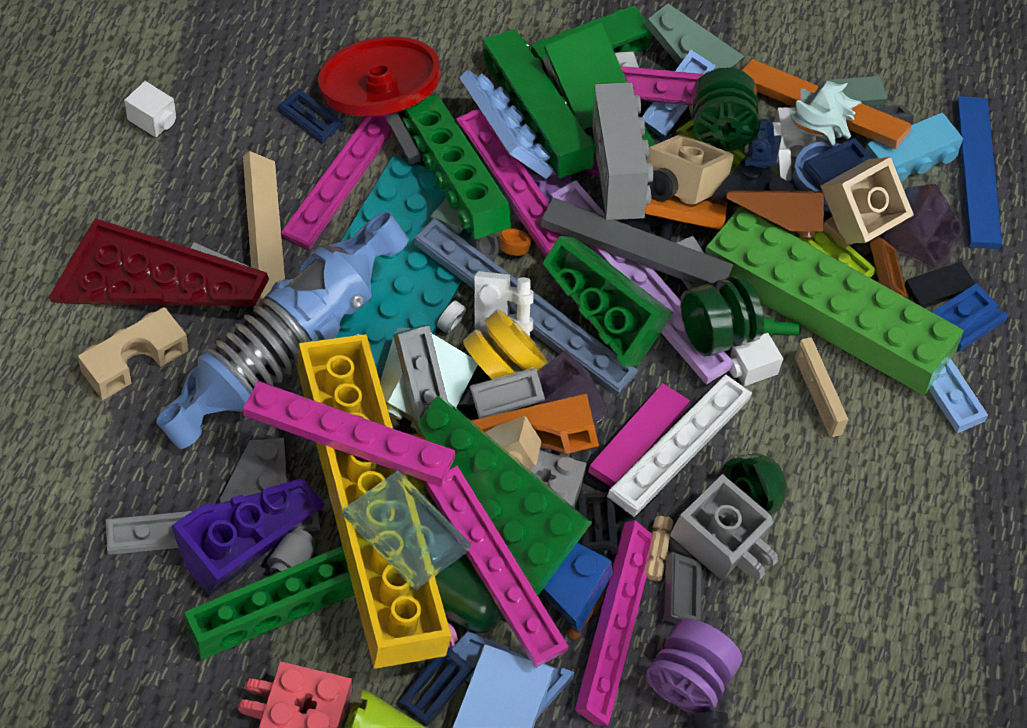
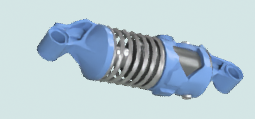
(294, 312)

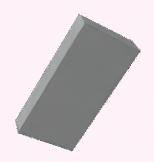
(507, 393)

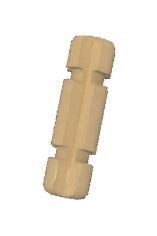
(658, 548)

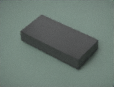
(682, 588)

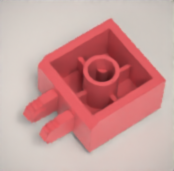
(295, 690)

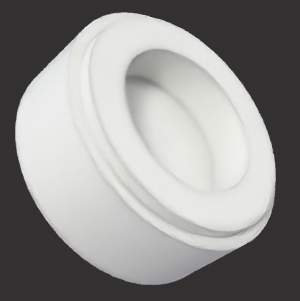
(451, 317)

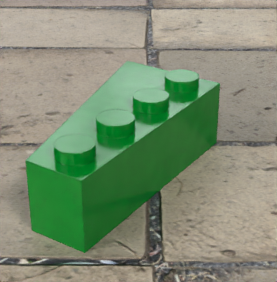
(616, 306)

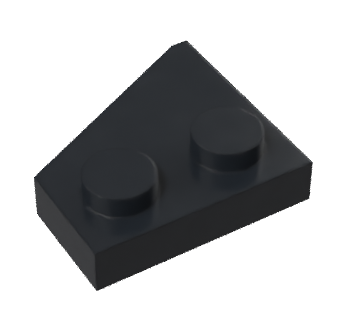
(751, 179)

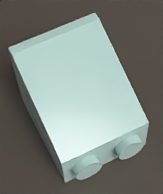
(455, 371)

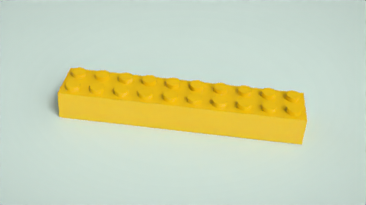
(396, 619)

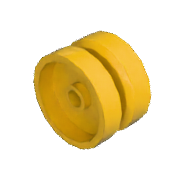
(506, 349)

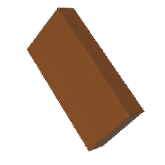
(888, 266)

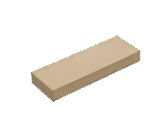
(821, 387)

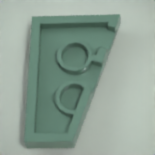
(681, 34)

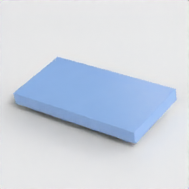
(507, 123)
(504, 692)

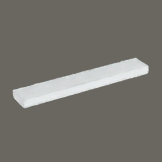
(679, 445)

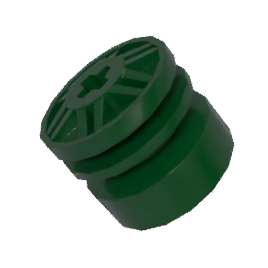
(725, 109)
(722, 315)

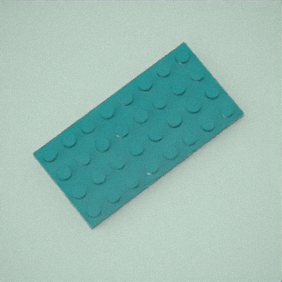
(409, 285)

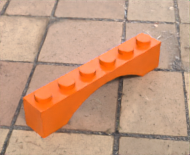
(560, 424)

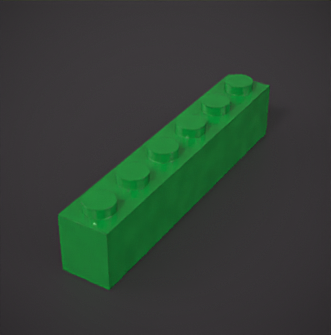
(536, 97)

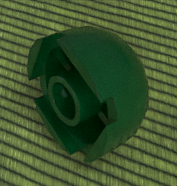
(759, 479)

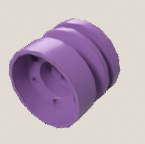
(694, 666)

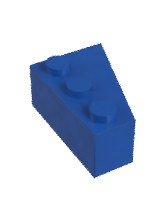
(578, 584)

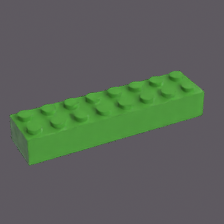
(837, 301)

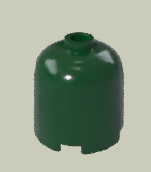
(467, 598)

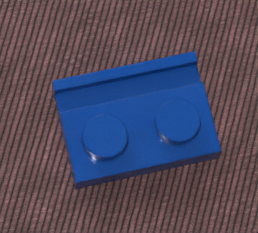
(972, 312)

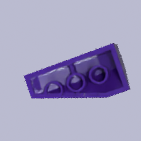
(232, 535)

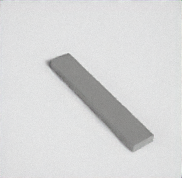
(155, 532)

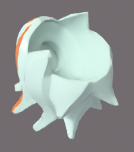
(824, 112)

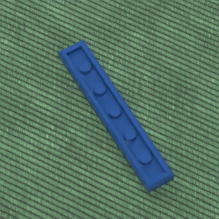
(978, 173)

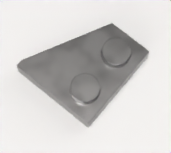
(258, 468)

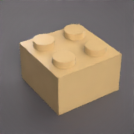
(695, 164)
(867, 200)

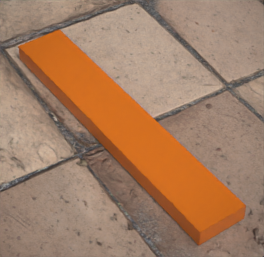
(867, 121)

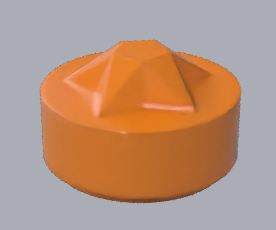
(514, 242)

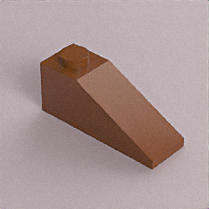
(790, 209)

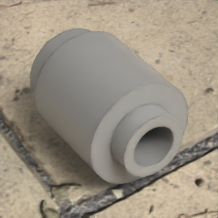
(292, 550)

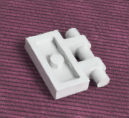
(494, 293)

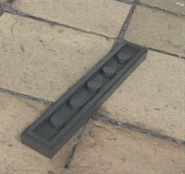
(634, 244)

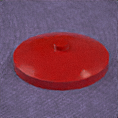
(379, 76)

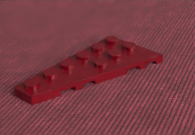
(140, 269)

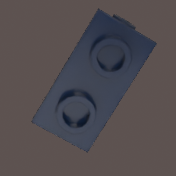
(765, 147)

